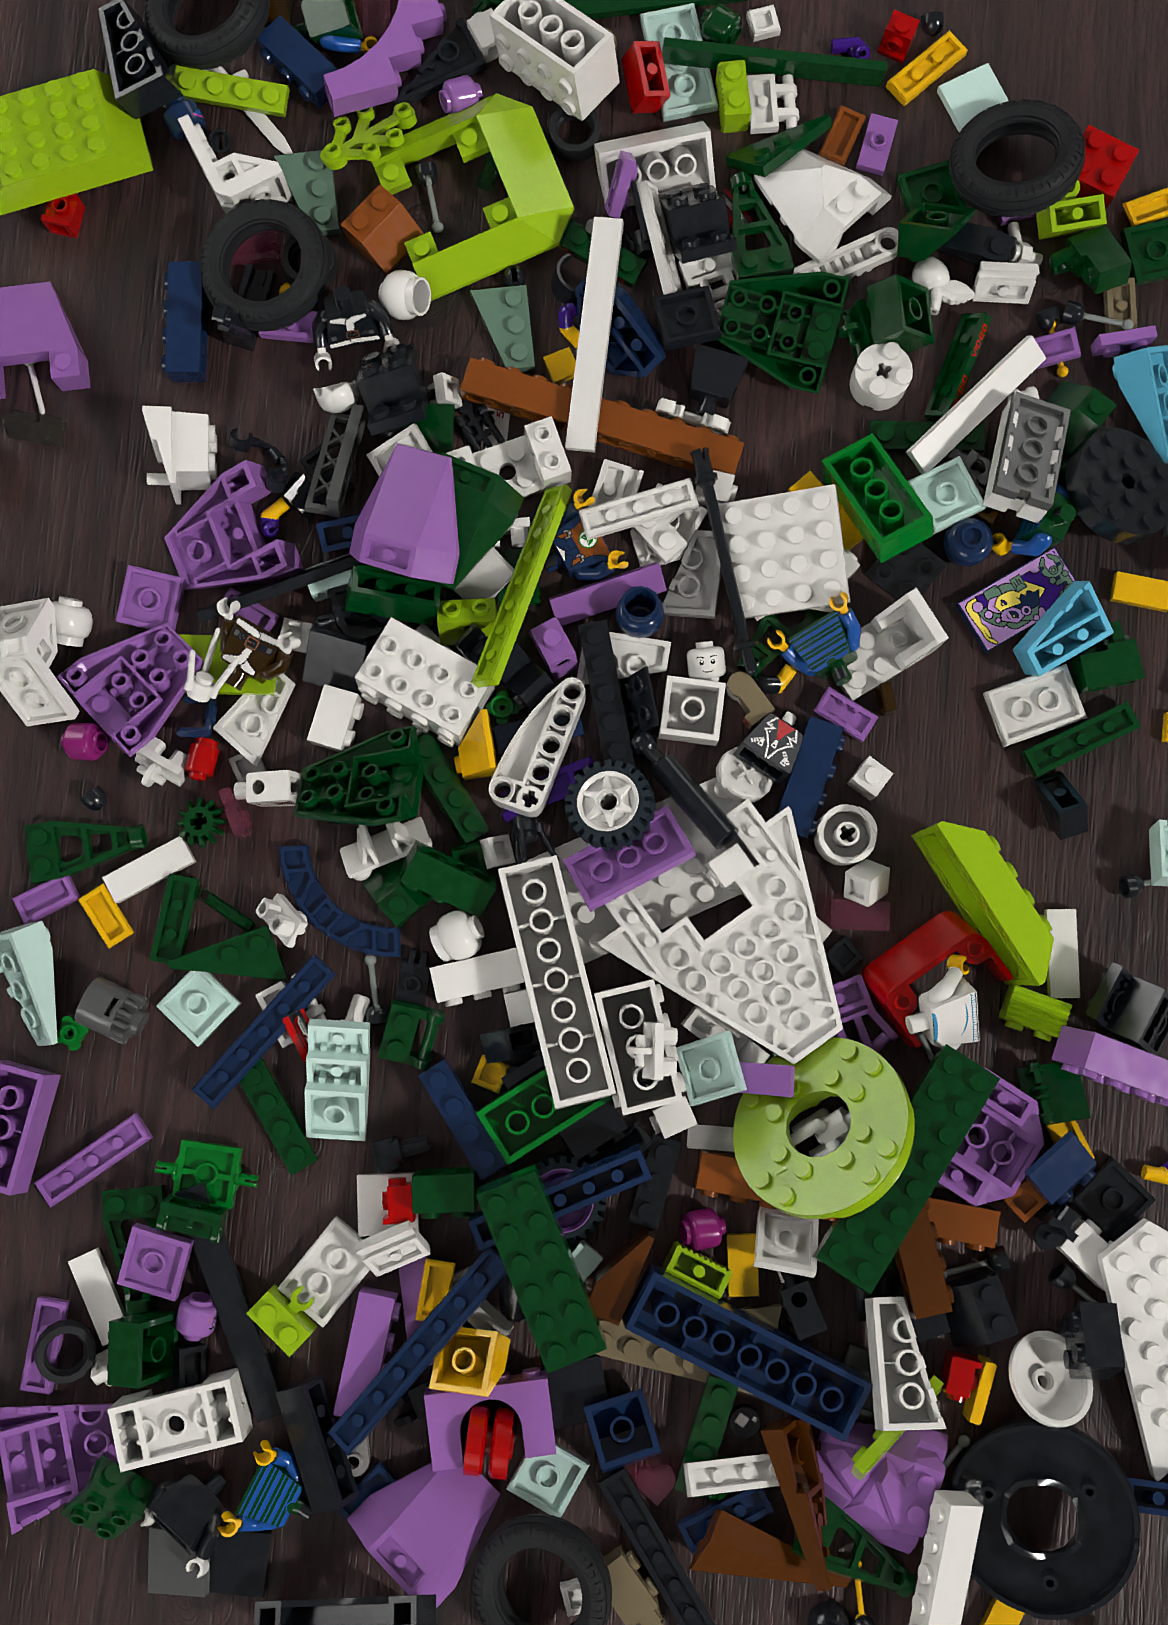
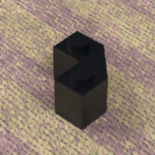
(525, 680)

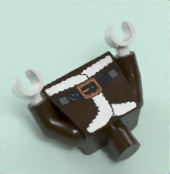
(259, 651)

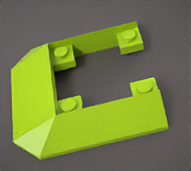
(520, 225)

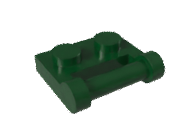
(400, 1033)

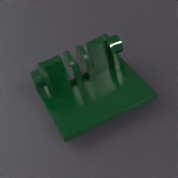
(1056, 1091)

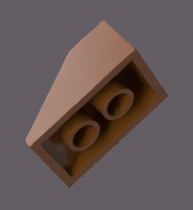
(617, 1277)

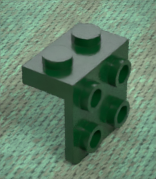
(109, 1501)

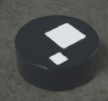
(744, 1421)

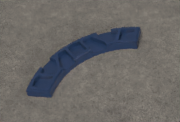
(329, 917)

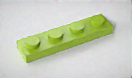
(232, 91)
(866, 1458)

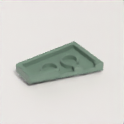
(312, 188)
(508, 323)

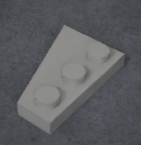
(697, 580)

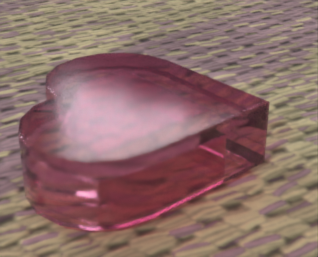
(655, 1482)

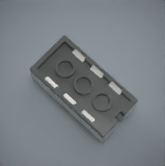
(1027, 457)

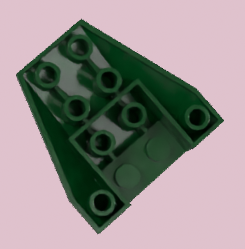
(785, 324)
(483, 511)
(366, 782)

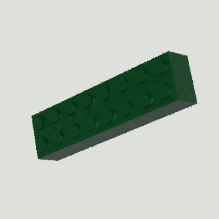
(944, 1111)

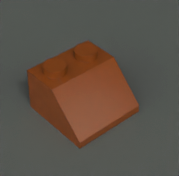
(381, 229)

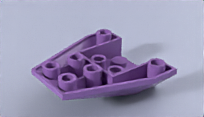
(411, 518)
(132, 685)
(426, 1527)

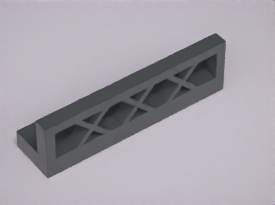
(342, 465)

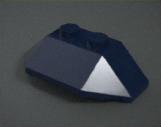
(633, 341)

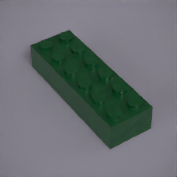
(541, 1268)

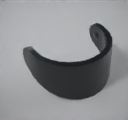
(560, 288)

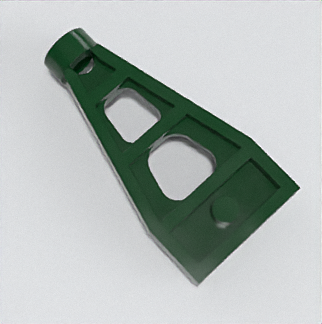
(759, 262)
(762, 653)
(45, 850)
(123, 1205)
(904, 1580)

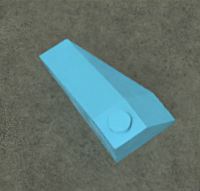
(1144, 383)

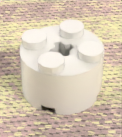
(894, 376)
(859, 843)

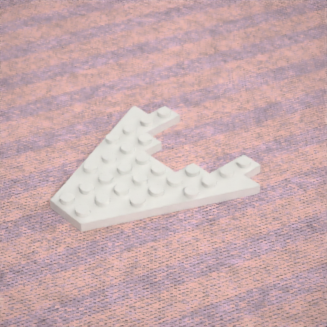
(760, 969)
(1137, 1280)

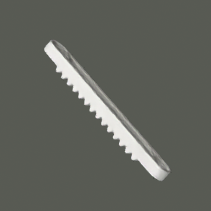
(849, 259)

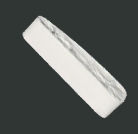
(527, 754)

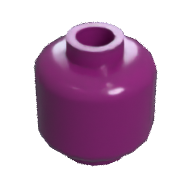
(84, 741)
(702, 1229)

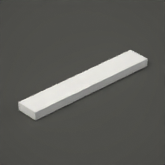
(976, 404)

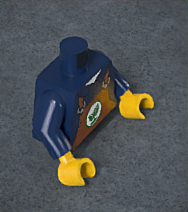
(581, 557)

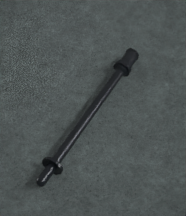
(706, 480)

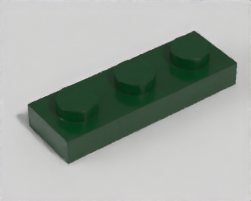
(174, 918)

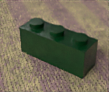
(447, 879)

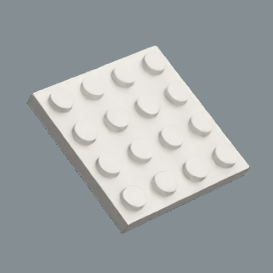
(786, 550)

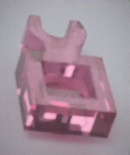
(238, 819)

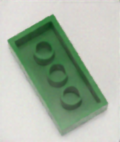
(877, 498)
(528, 1116)

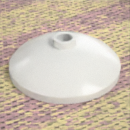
(1058, 1399)

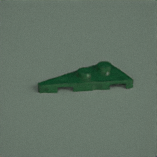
(772, 152)
(242, 955)

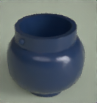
(968, 542)
(640, 612)

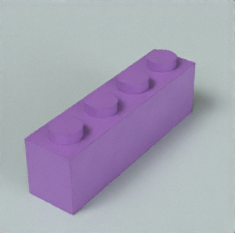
(367, 1343)

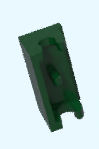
(192, 1218)

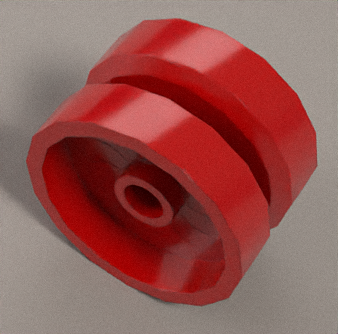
(489, 1441)

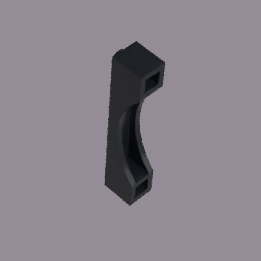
(349, 1611)

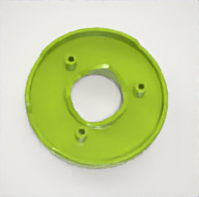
(860, 1167)

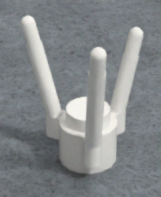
(201, 686)

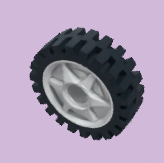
(623, 822)

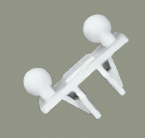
(382, 848)

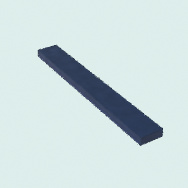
(419, 1351)

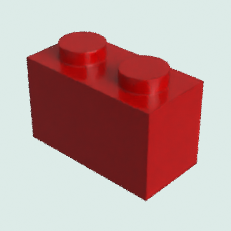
(645, 77)

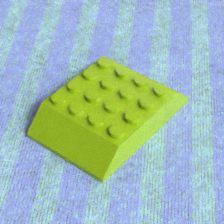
(66, 140)
(990, 897)

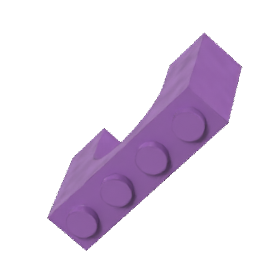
(523, 1392)

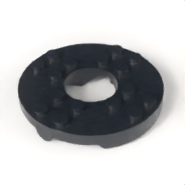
(1107, 1535)

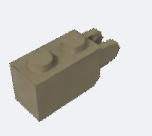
(632, 1594)

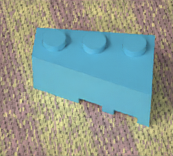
(1064, 630)

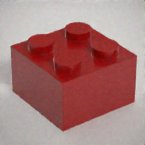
(1104, 164)

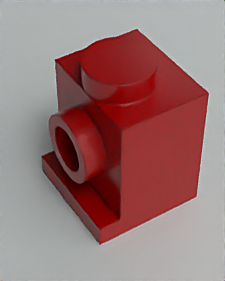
(898, 36)
(65, 220)
(398, 1201)
(959, 1374)

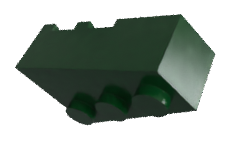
(392, 595)

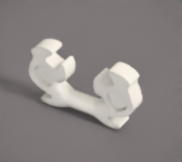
(714, 422)

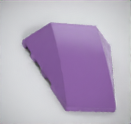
(50, 1455)

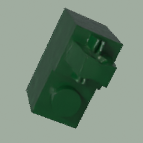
(1095, 258)
(1110, 666)

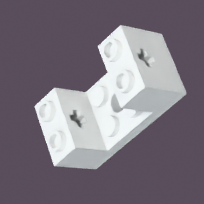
(535, 457)
(212, 1415)

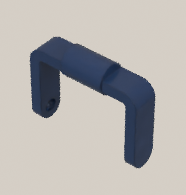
(209, 720)

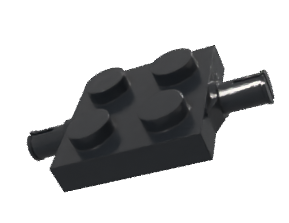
(350, 623)

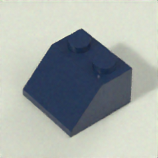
(1061, 1170)
(622, 1430)

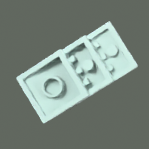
(337, 1079)

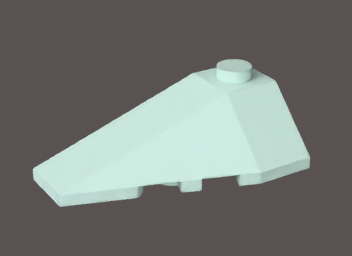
(29, 968)

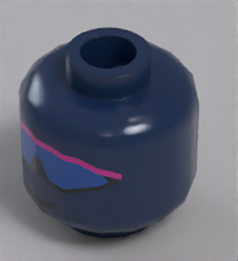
(178, 109)

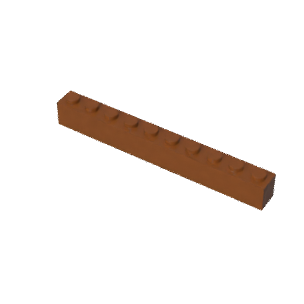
(618, 424)
(952, 1218)

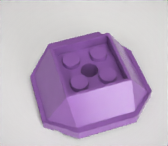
(1005, 1148)

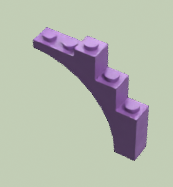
(376, 74)

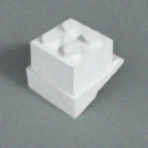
(184, 446)

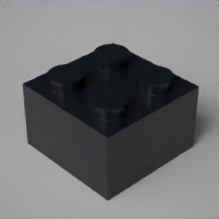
(1092, 1341)

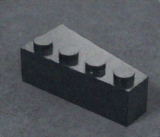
(135, 64)

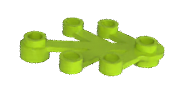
(336, 154)

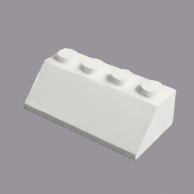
(664, 158)

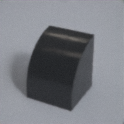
(296, 494)

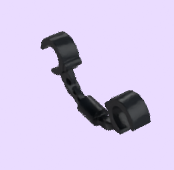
(275, 478)

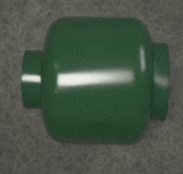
(720, 25)

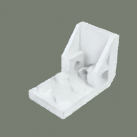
(253, 177)
(893, 643)
(26, 654)

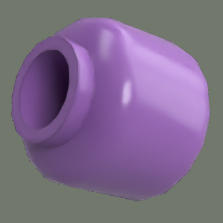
(459, 94)
(196, 1316)

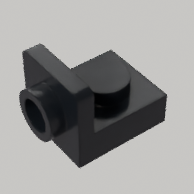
(472, 643)

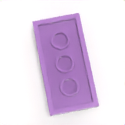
(609, 874)

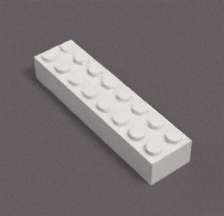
(556, 982)

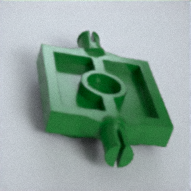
(209, 1162)

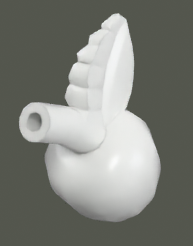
(935, 276)

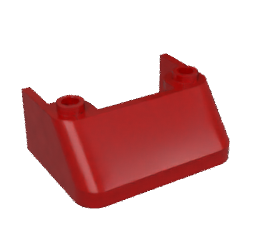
(916, 954)

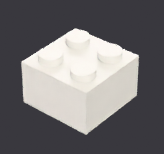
(692, 710)

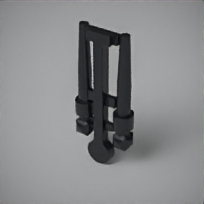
(488, 420)

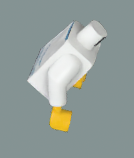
(948, 1009)

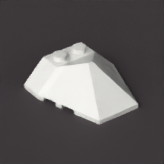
(819, 200)

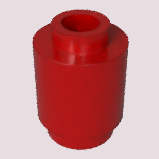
(201, 759)

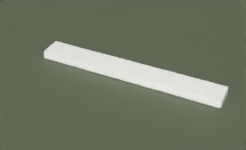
(594, 334)

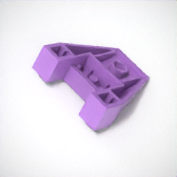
(39, 331)
(221, 539)

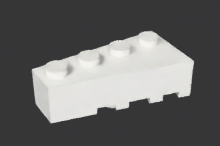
(898, 1370)

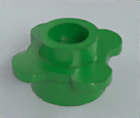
(494, 707)
(79, 1033)

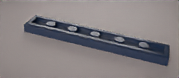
(263, 1032)

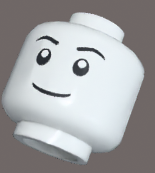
(706, 662)

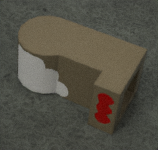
(750, 697)

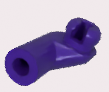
(851, 46)

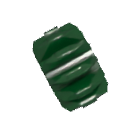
(194, 815)

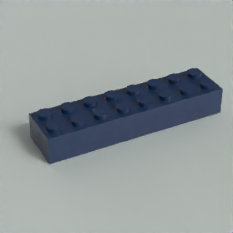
(747, 1352)

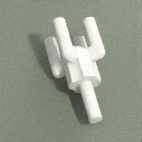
(828, 1128)

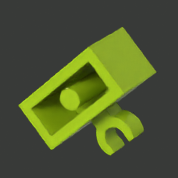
(1071, 215)
(283, 1318)

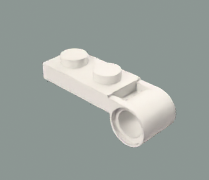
(705, 1025)

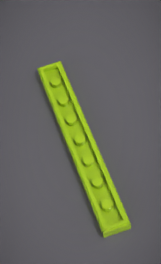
(521, 587)

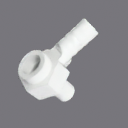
(1022, 251)

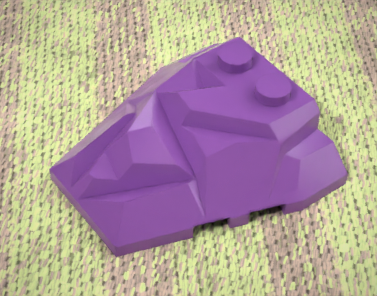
(896, 1492)

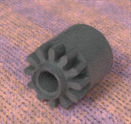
(112, 1010)

